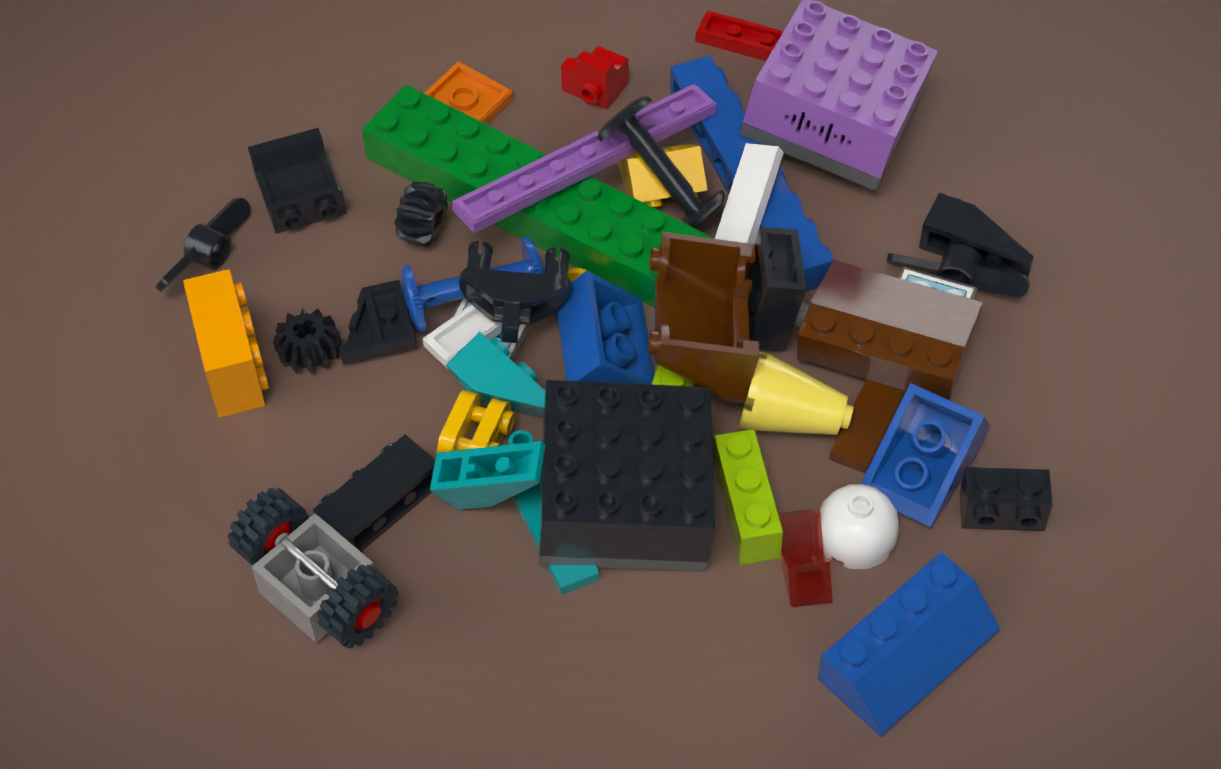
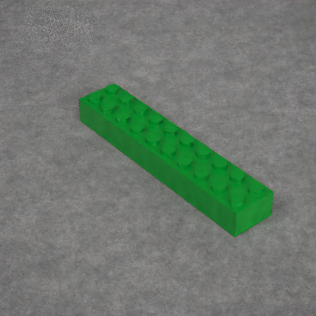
(458, 153)

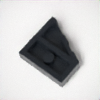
(379, 324)

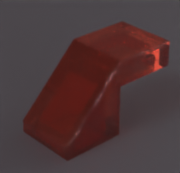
(803, 560)

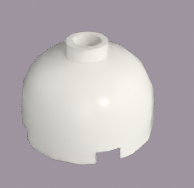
(858, 526)

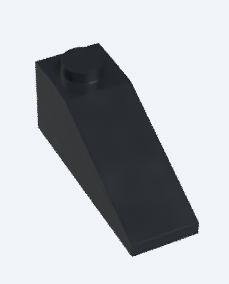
(963, 223)

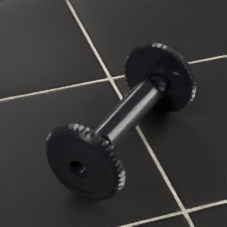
(660, 164)

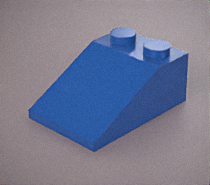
(925, 454)

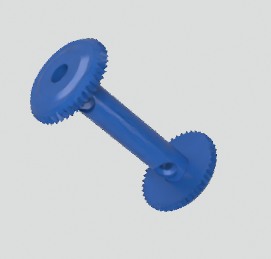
(448, 290)

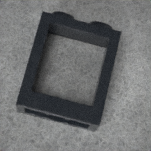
(776, 287)

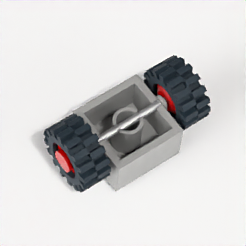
(311, 570)

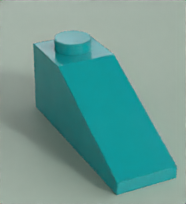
(486, 474)

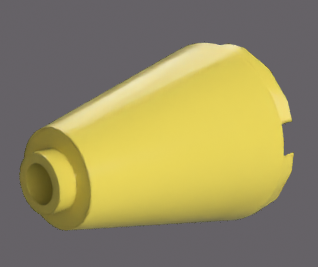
(792, 401)

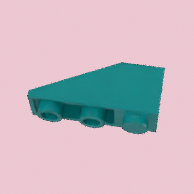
(487, 370)

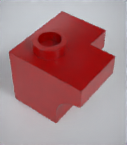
(596, 76)

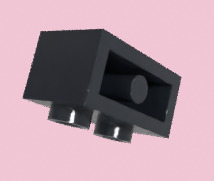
(1005, 499)

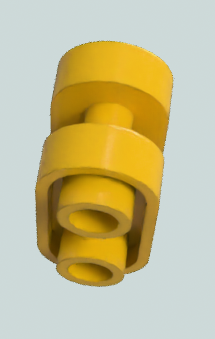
(493, 420)

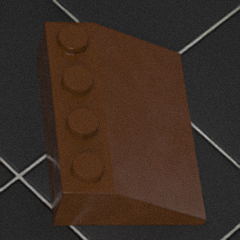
(887, 329)

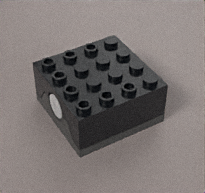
(627, 476)

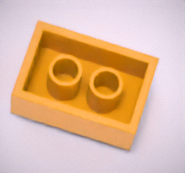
(224, 342)

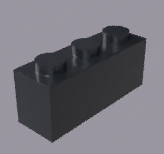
(379, 493)

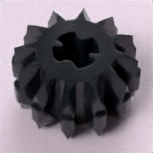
(421, 213)
(307, 341)

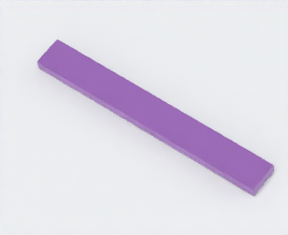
(578, 161)

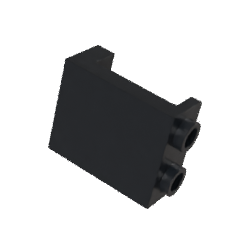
(296, 181)

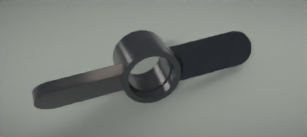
(210, 242)
(964, 265)

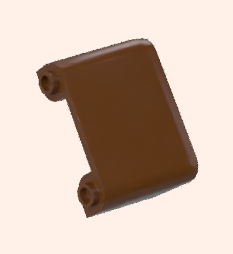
(704, 313)

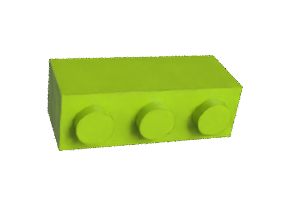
(747, 497)

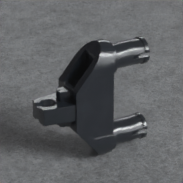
(515, 296)

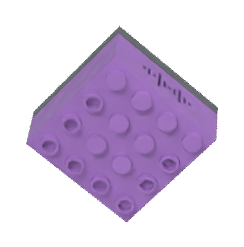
(838, 92)

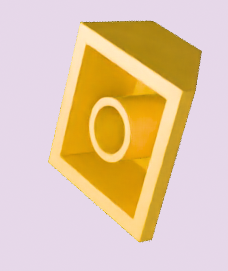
(645, 187)

